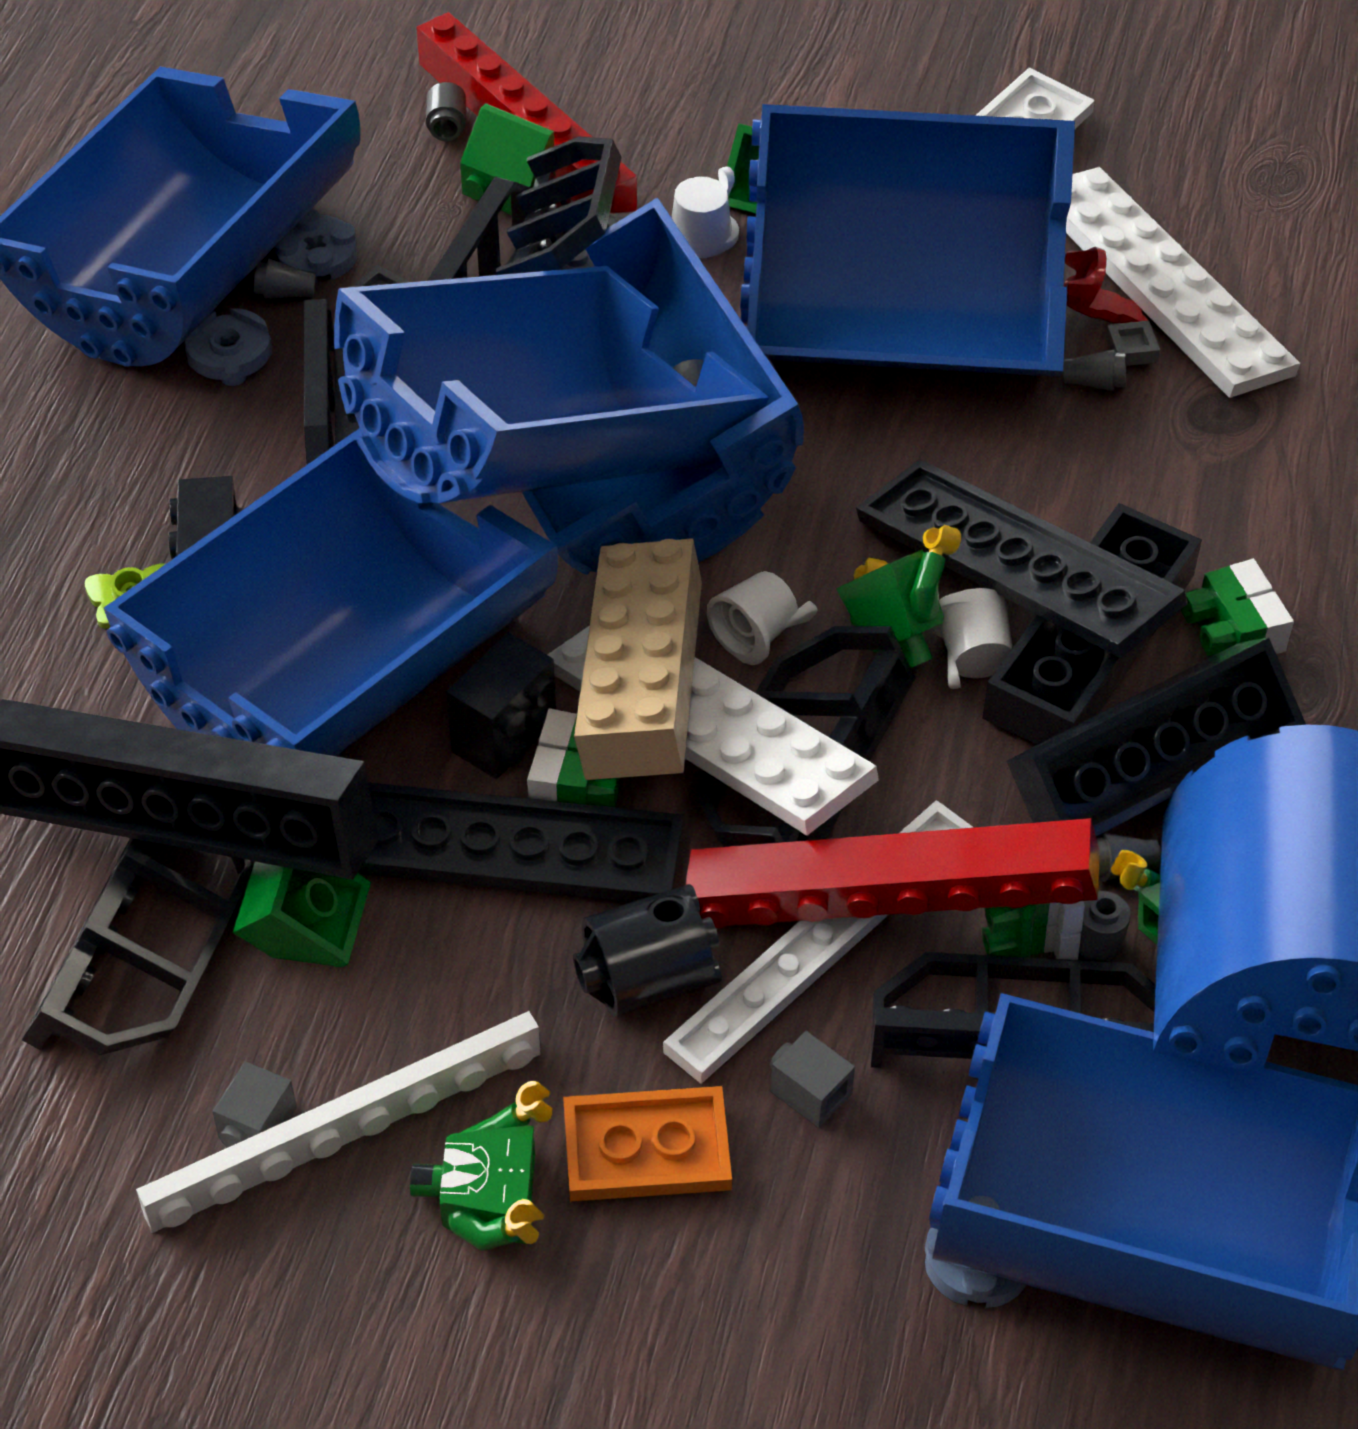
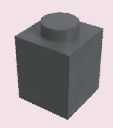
(811, 1078)
(253, 1104)

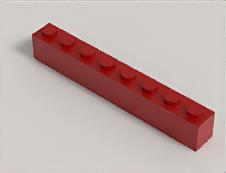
(460, 57)
(897, 873)

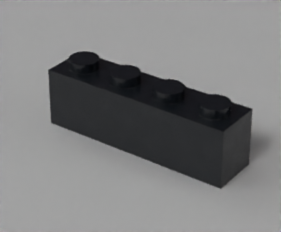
(200, 509)

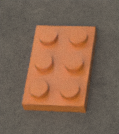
(647, 1143)

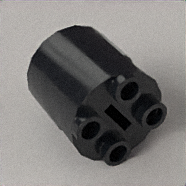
(647, 951)

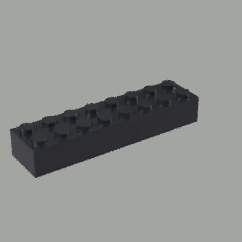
(186, 789)

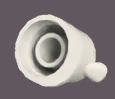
(704, 213)
(754, 614)
(974, 633)

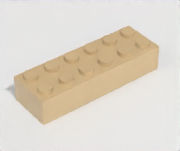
(639, 660)

